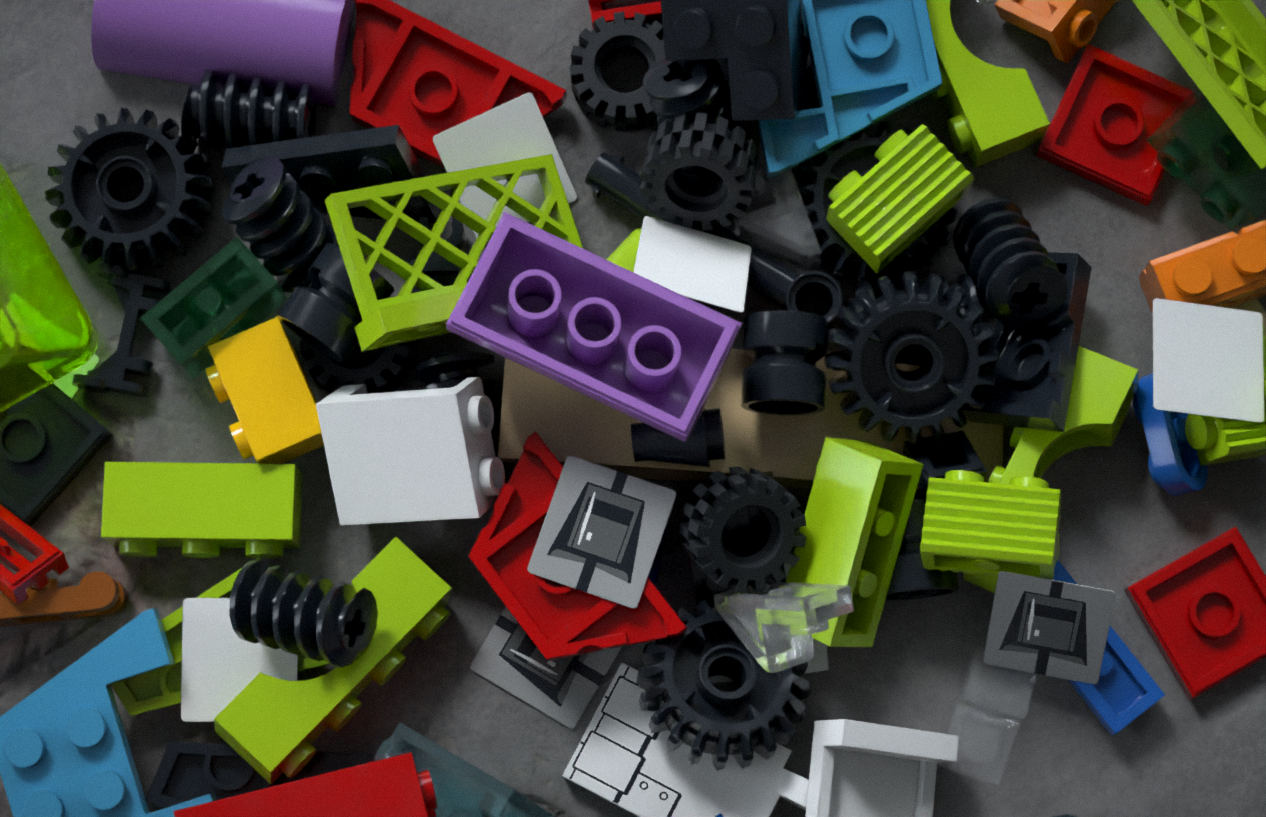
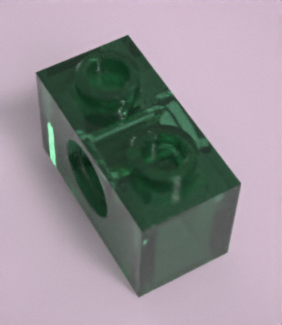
(1186, 152)
(214, 304)

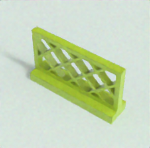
(1224, 55)
(427, 311)

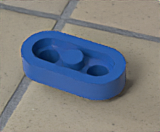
(1171, 457)

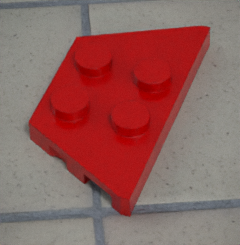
(429, 76)
(553, 615)

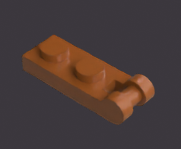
(93, 598)

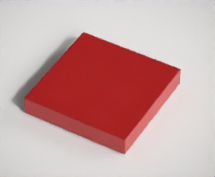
(1106, 123)
(1206, 612)

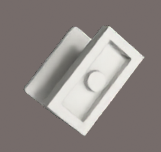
(411, 453)
(874, 769)

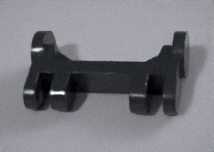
(113, 371)

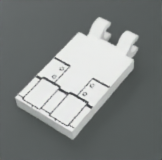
(639, 774)

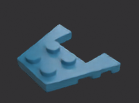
(865, 67)
(67, 740)

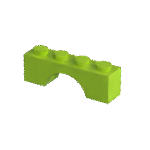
(989, 105)
(1096, 410)
(279, 718)

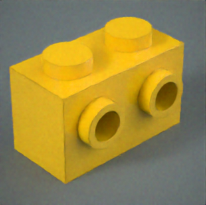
(267, 392)

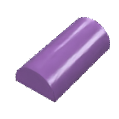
(247, 37)
(594, 327)

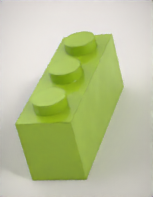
(202, 508)
(856, 531)

